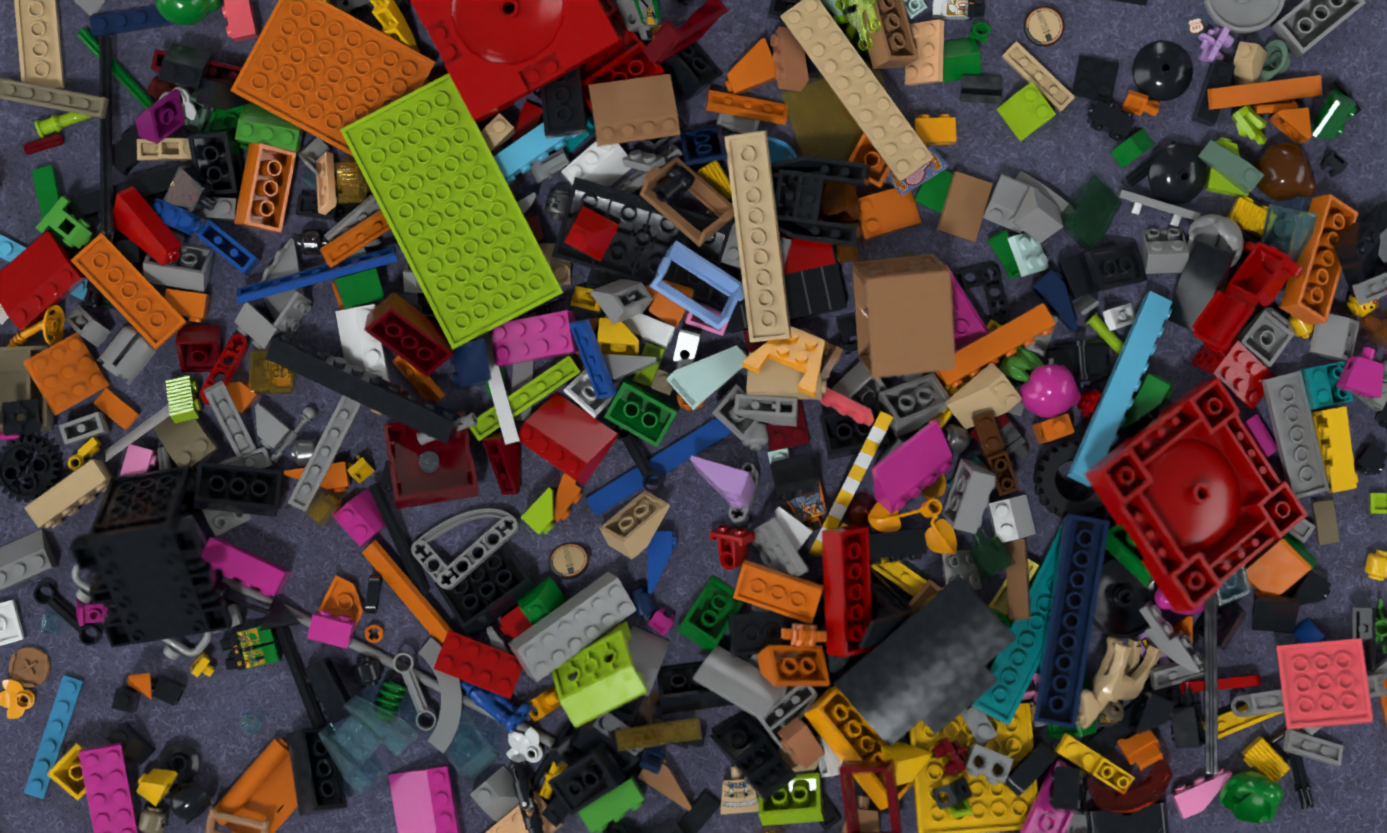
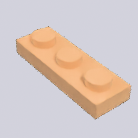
(326, 183)

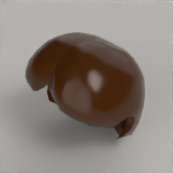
(1285, 173)

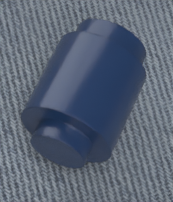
(642, 603)

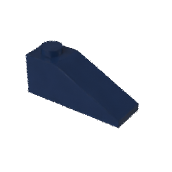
(1055, 296)

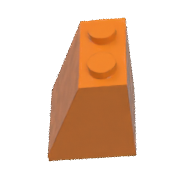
(1275, 569)

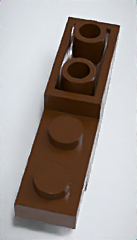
(994, 452)

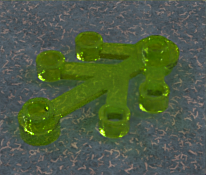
(857, 20)

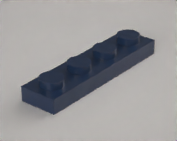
(127, 21)

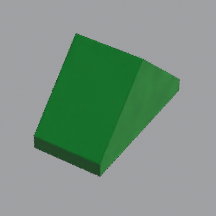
(1132, 148)

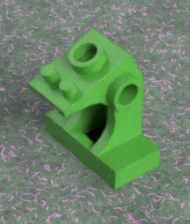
(78, 236)

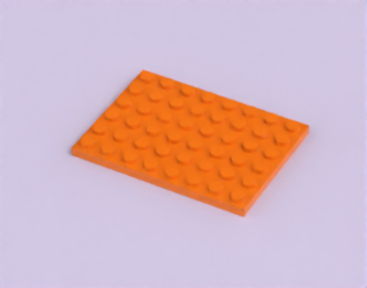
(326, 69)

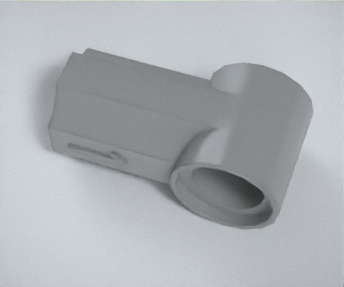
(550, 166)

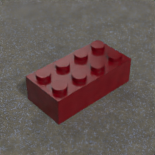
(409, 334)

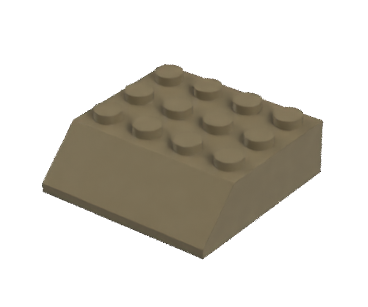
(18, 384)

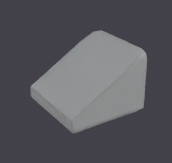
(1085, 304)

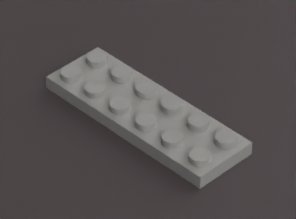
(1295, 434)

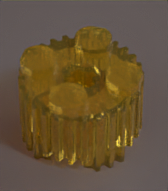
(350, 183)

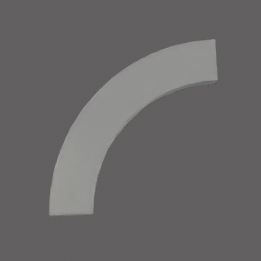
(450, 700)

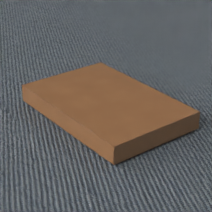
(964, 206)

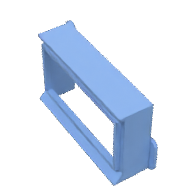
(707, 272)

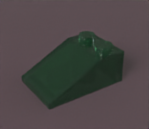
(1090, 213)

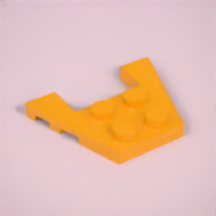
(800, 352)

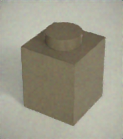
(660, 383)

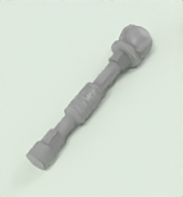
(308, 414)

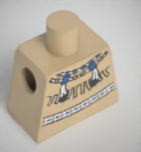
(737, 795)

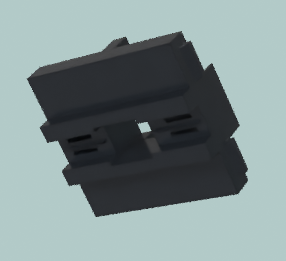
(9, 415)

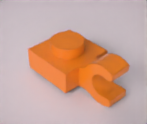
(1138, 103)

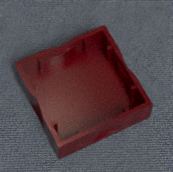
(412, 486)

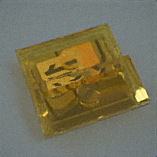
(268, 376)

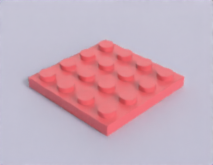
(1324, 684)

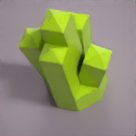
(1250, 124)

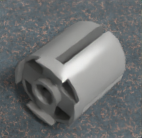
(127, 354)

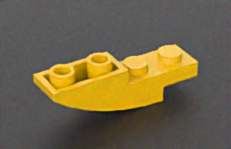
(1094, 763)

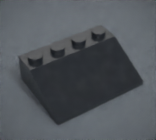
(488, 589)

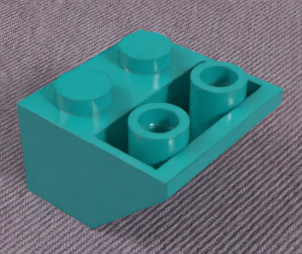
(1321, 385)

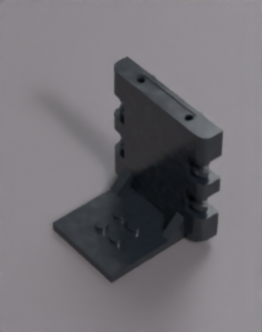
(148, 563)

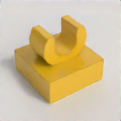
(360, 469)
(201, 665)

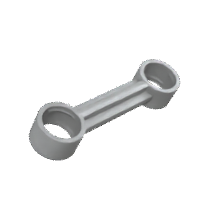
(415, 691)

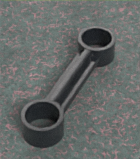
(640, 460)
(66, 613)

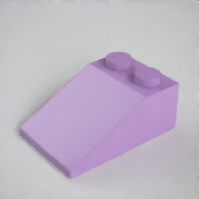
(731, 483)

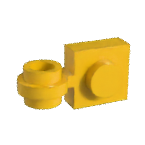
(90, 449)

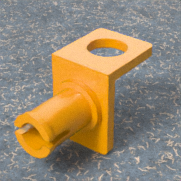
(544, 703)

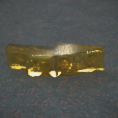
(658, 734)

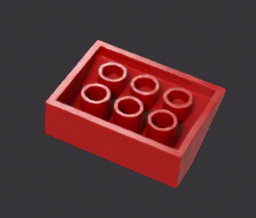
(37, 280)
(567, 437)

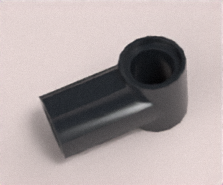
(677, 181)

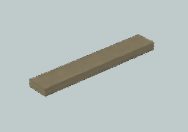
(53, 98)

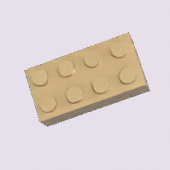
(70, 494)

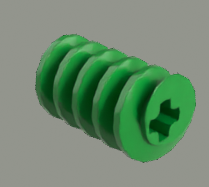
(390, 696)

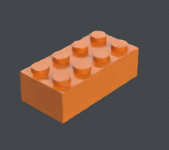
(265, 188)

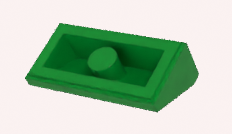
(1310, 559)

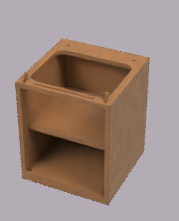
(903, 315)

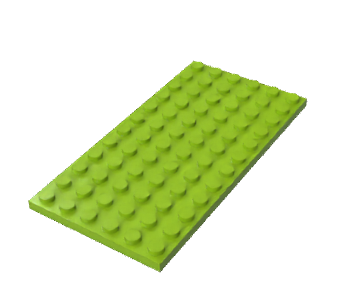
(451, 211)

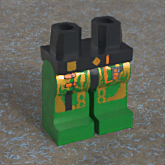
(245, 648)

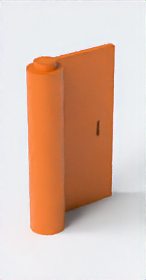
(263, 790)

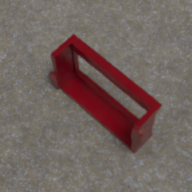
(670, 40)
(846, 772)

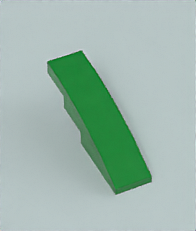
(48, 196)

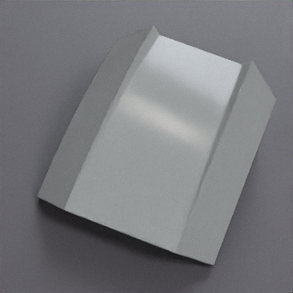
(1266, 335)

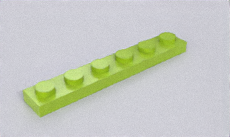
(528, 395)

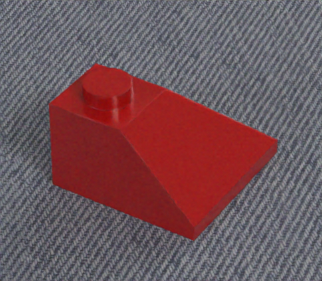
(591, 233)

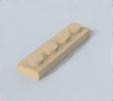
(1034, 72)

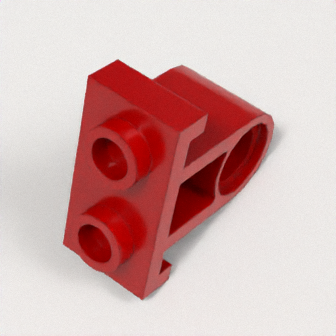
(732, 545)

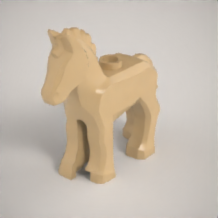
(1117, 677)

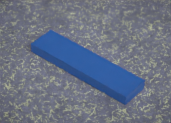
(592, 358)

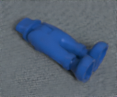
(498, 706)

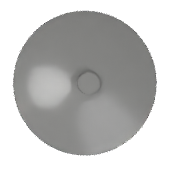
(1243, 15)

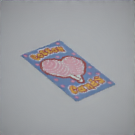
(929, 170)

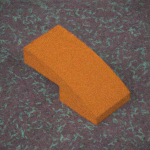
(116, 408)

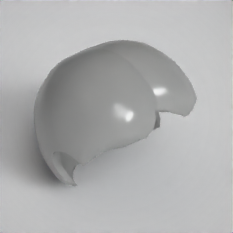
(1218, 232)

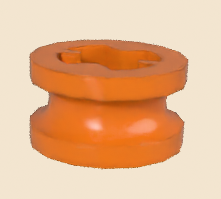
(367, 634)

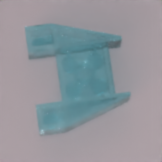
(361, 737)

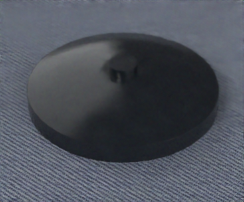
(1120, 601)

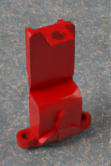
(1254, 283)

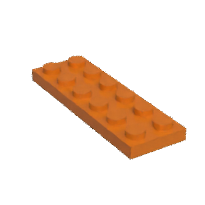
(128, 291)

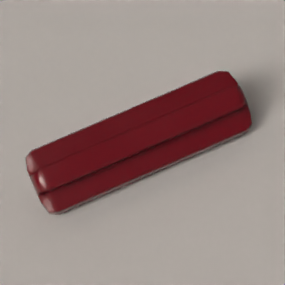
(43, 144)

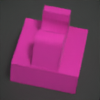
(660, 622)

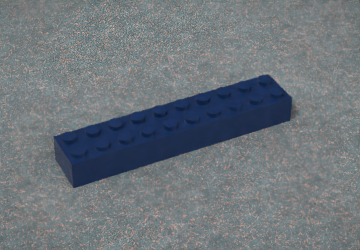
(1070, 621)

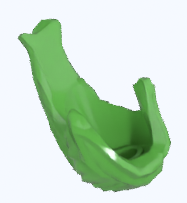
(1019, 366)

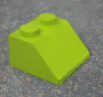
(1026, 111)
(541, 513)

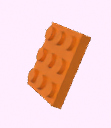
(65, 373)

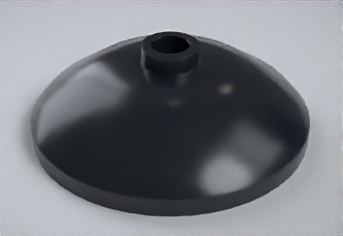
(1154, 81)
(1166, 172)

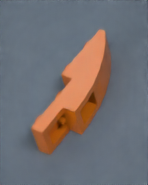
(567, 494)

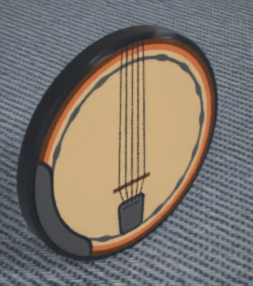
(1044, 26)
(569, 560)

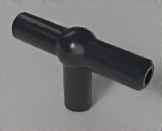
(546, 306)

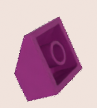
(161, 118)

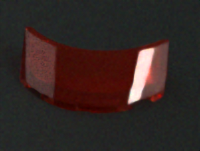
(1138, 797)

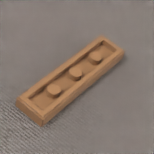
(1018, 581)

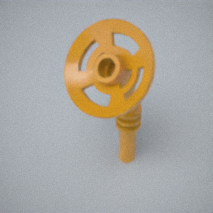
(49, 326)

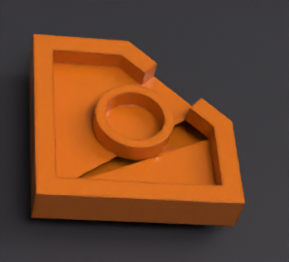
(343, 599)

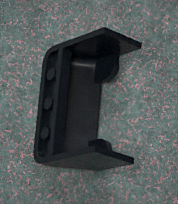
(887, 606)

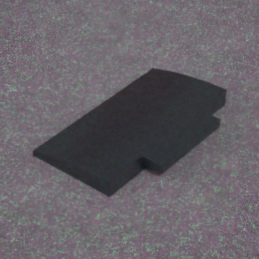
(639, 240)
(928, 664)

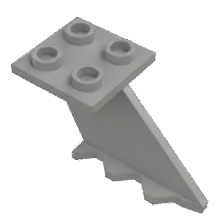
(291, 305)

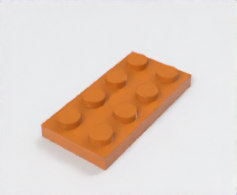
(778, 592)

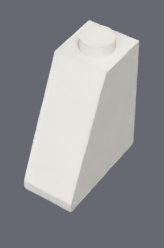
(650, 329)

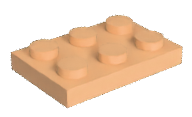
(929, 45)

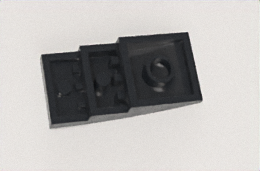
(1202, 277)
(753, 756)

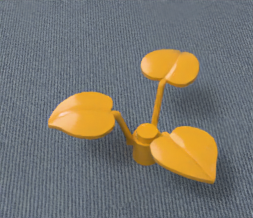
(939, 537)

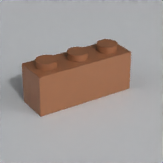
(789, 61)

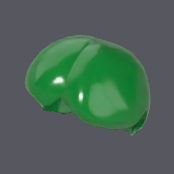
(186, 11)
(1260, 797)

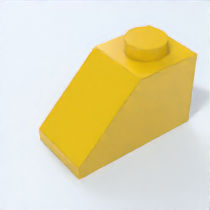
(156, 784)

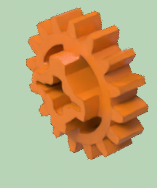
(803, 635)

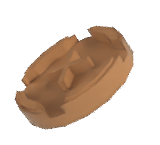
(29, 666)

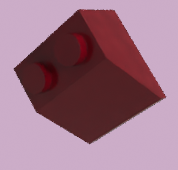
(198, 347)

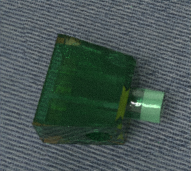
(989, 555)

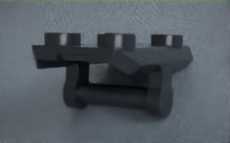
(1085, 359)

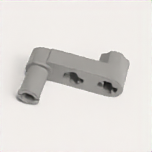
(743, 520)

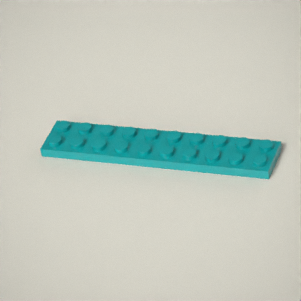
(1021, 658)

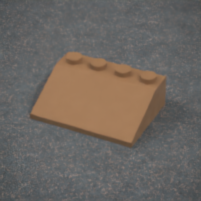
(634, 110)

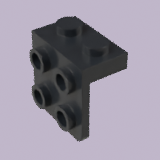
(794, 477)

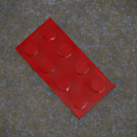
(479, 664)

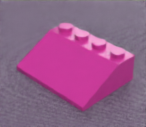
(911, 467)
(424, 801)

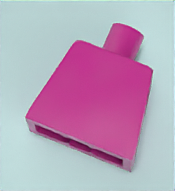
(1363, 375)

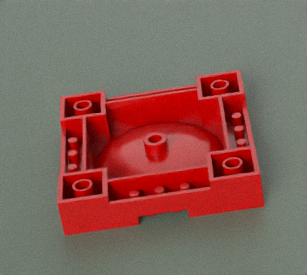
(508, 56)
(1153, 487)

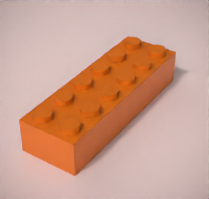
(1313, 292)

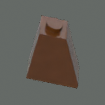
(839, 204)

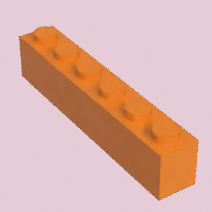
(998, 344)

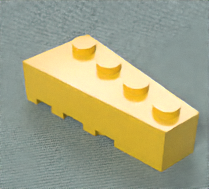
(1336, 448)

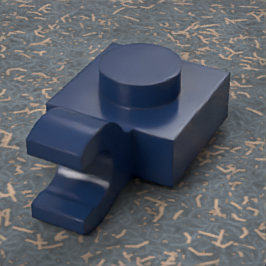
(652, 759)

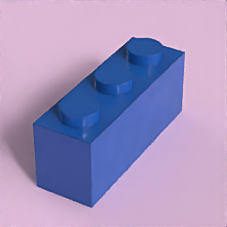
(228, 247)

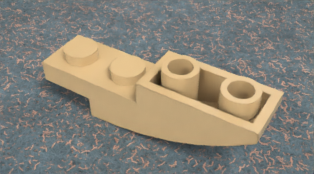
(165, 150)

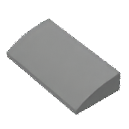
(739, 683)

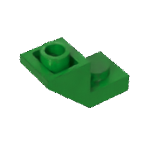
(1003, 251)

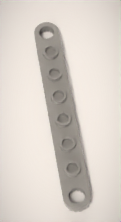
(1272, 701)

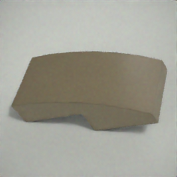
(1325, 521)

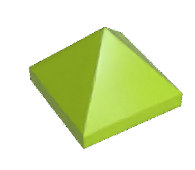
(961, 809)

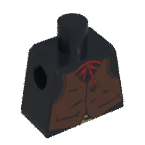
(190, 190)

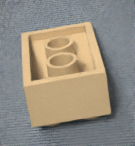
(983, 393)
(635, 524)

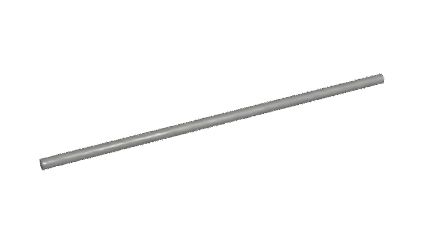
(374, 654)

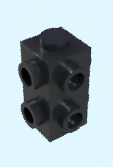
(1107, 118)

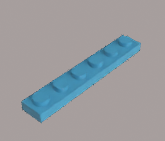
(54, 736)

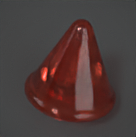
(859, 509)

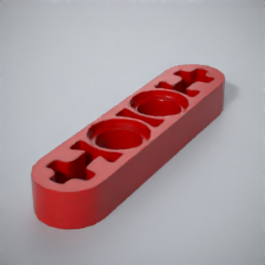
(227, 370)
(1223, 683)

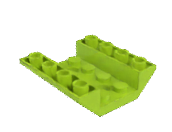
(599, 684)

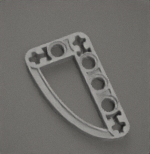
(467, 555)

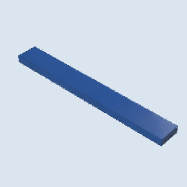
(316, 275)
(660, 463)

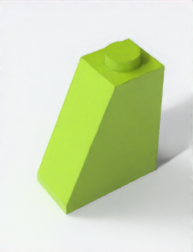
(1215, 181)

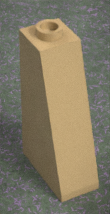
(780, 381)

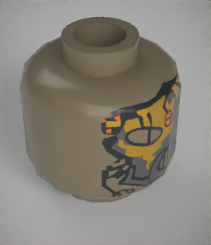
(1111, 714)

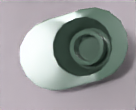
(1276, 61)

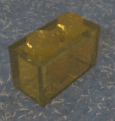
(324, 508)

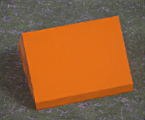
(1293, 123)

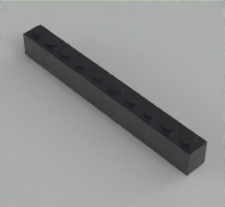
(363, 387)

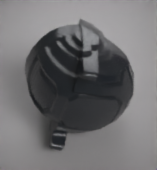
(188, 800)

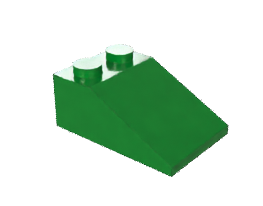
(1332, 115)
(709, 615)

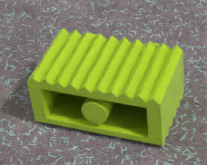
(182, 399)

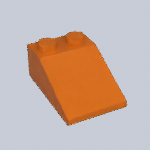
(886, 213)

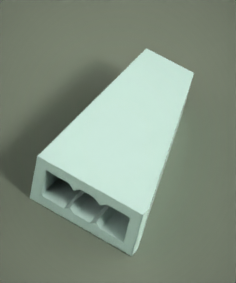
(706, 376)

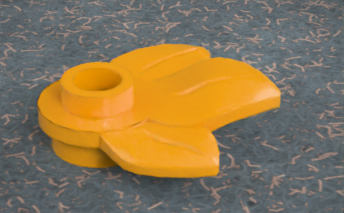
(12, 698)

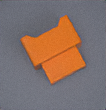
(1141, 749)

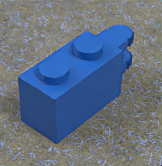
(177, 217)

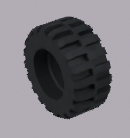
(1047, 489)

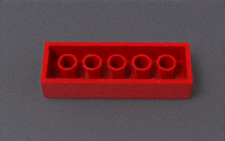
(846, 589)

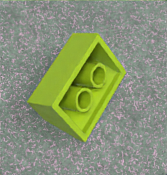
(794, 803)

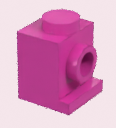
(89, 613)

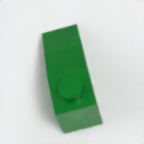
(1152, 393)

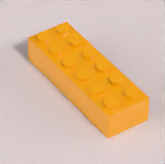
(851, 740)

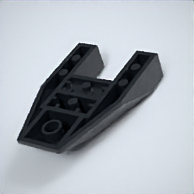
(798, 198)

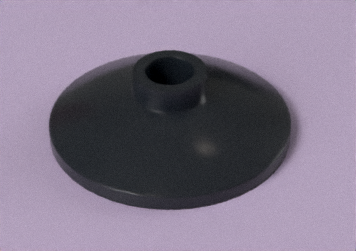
(168, 761)

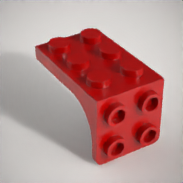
(1236, 370)

